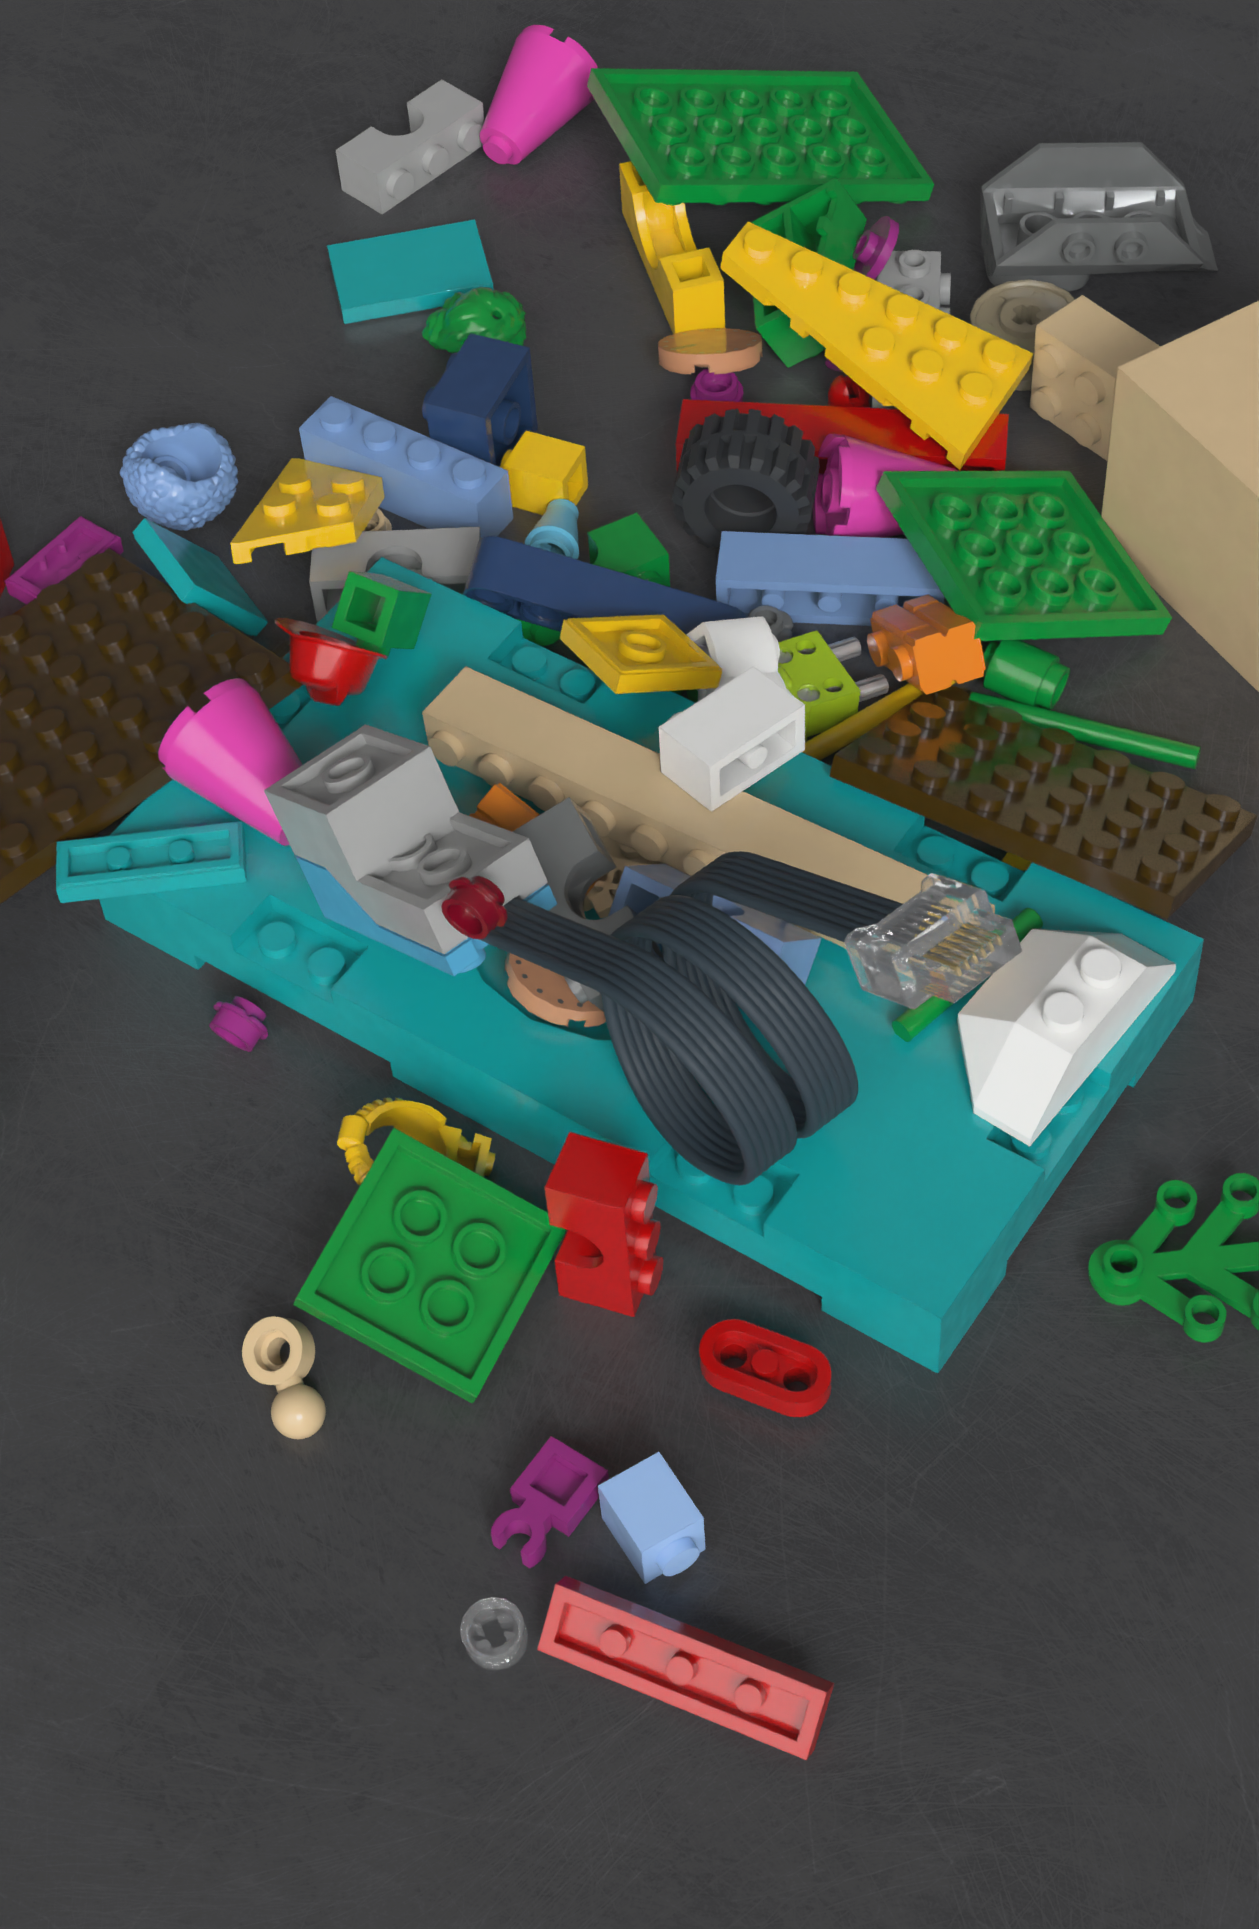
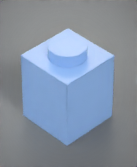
(652, 1518)

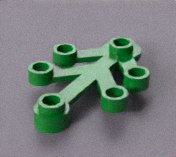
(1200, 1261)

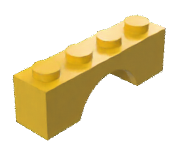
(681, 275)

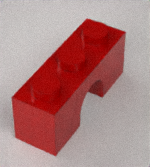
(611, 1237)

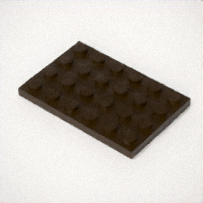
(1047, 798)

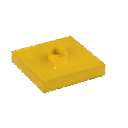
(640, 654)

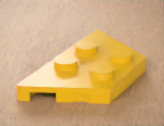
(310, 509)

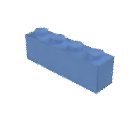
(418, 474)
(820, 575)

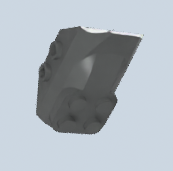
(1086, 213)

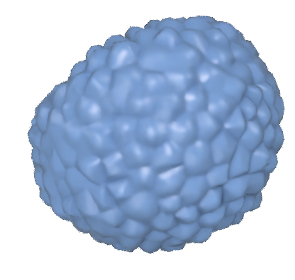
(180, 475)

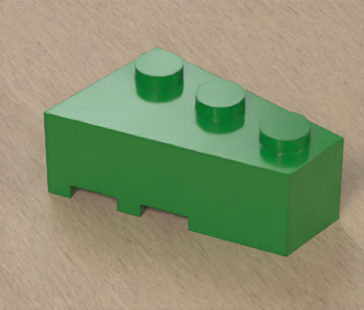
(826, 224)

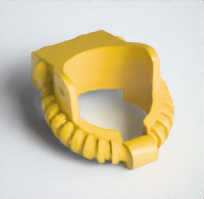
(418, 1122)

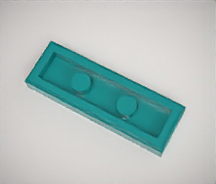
(151, 862)

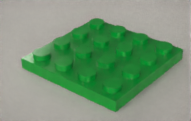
(1022, 554)

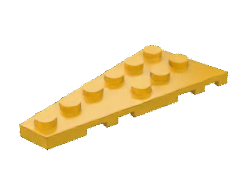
(892, 345)

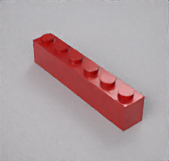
(873, 425)

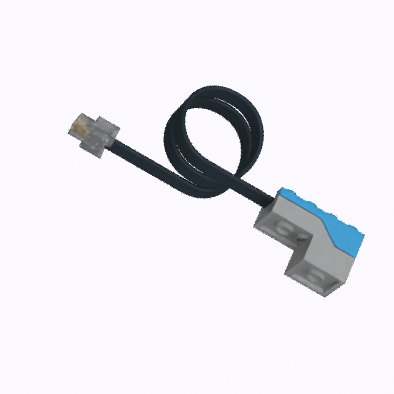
(388, 840)

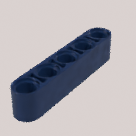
(553, 587)

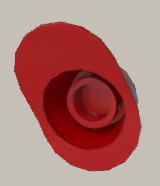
(327, 661)

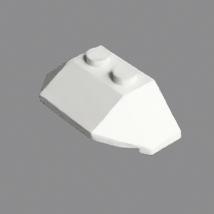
(1051, 1021)

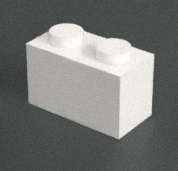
(732, 738)

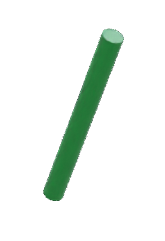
(1101, 733)

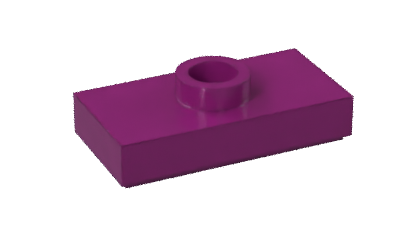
(61, 558)

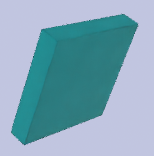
(199, 577)

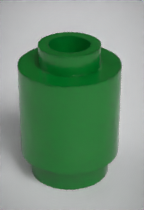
(1024, 673)

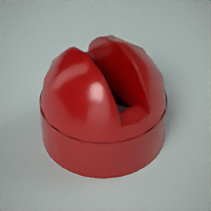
(841, 389)

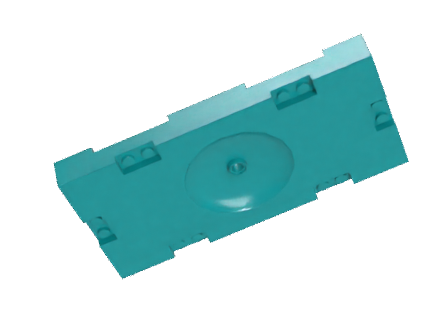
(882, 1212)

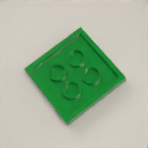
(431, 1265)

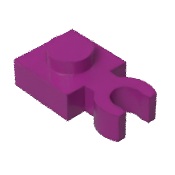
(551, 1493)

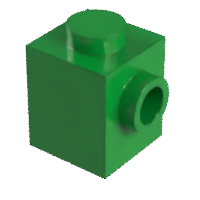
(380, 612)

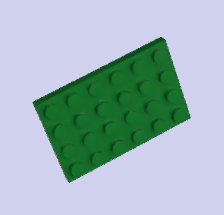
(756, 135)

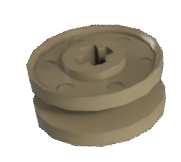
(1015, 310)

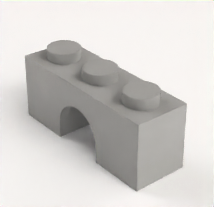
(390, 168)
(434, 553)

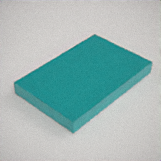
(407, 270)

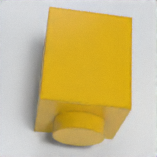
(544, 471)

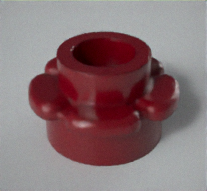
(474, 906)

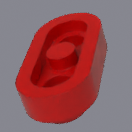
(768, 1368)

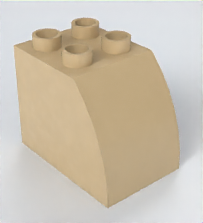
(1188, 479)

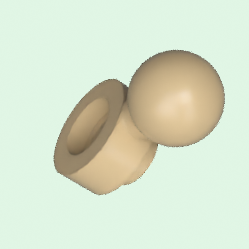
(297, 1408)

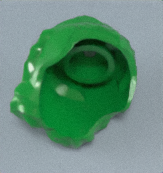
(473, 314)

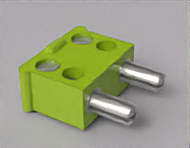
(821, 682)

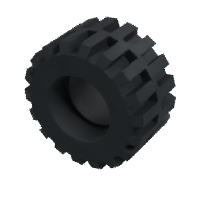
(745, 477)

